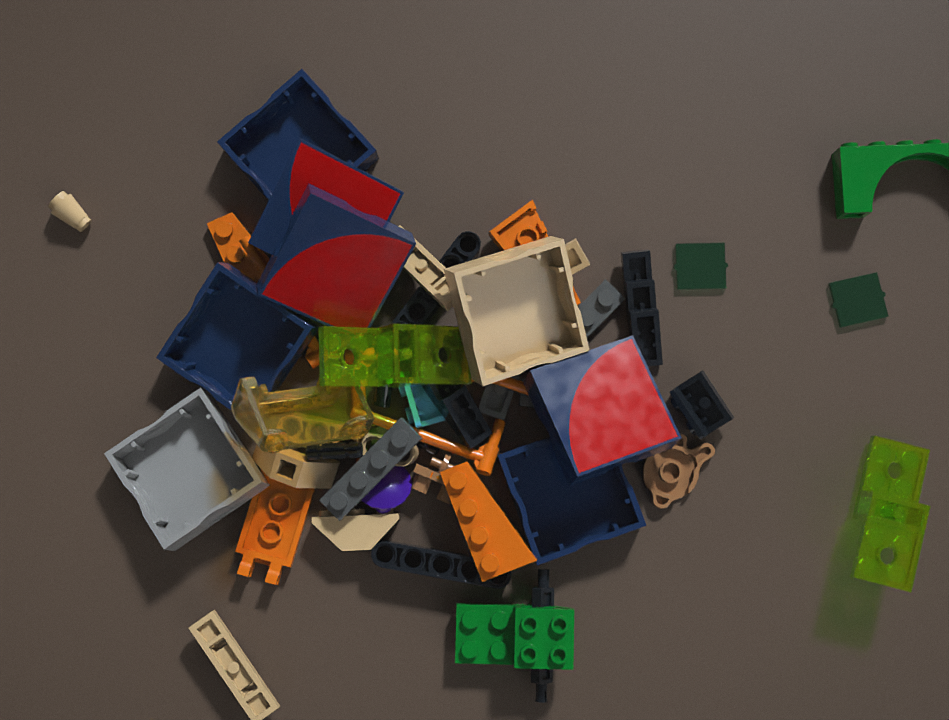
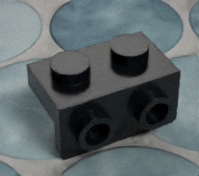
(700, 405)

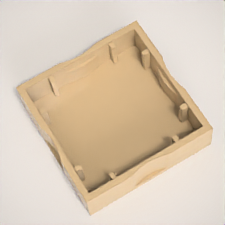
(516, 309)

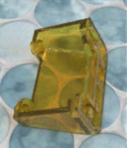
(300, 415)

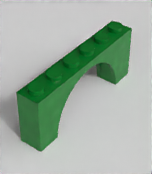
(861, 167)

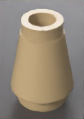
(68, 210)

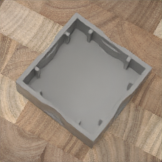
(187, 470)

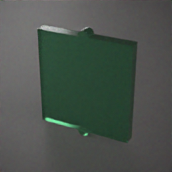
(700, 266)
(858, 300)

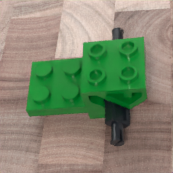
(519, 635)

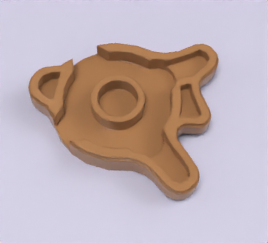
(674, 471)

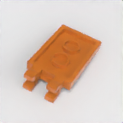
(273, 528)

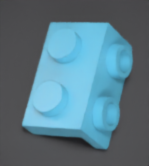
(421, 408)

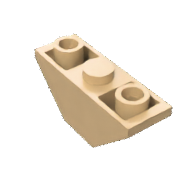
(295, 469)
(356, 529)

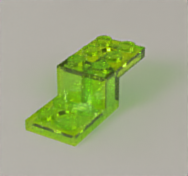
(392, 356)
(890, 513)

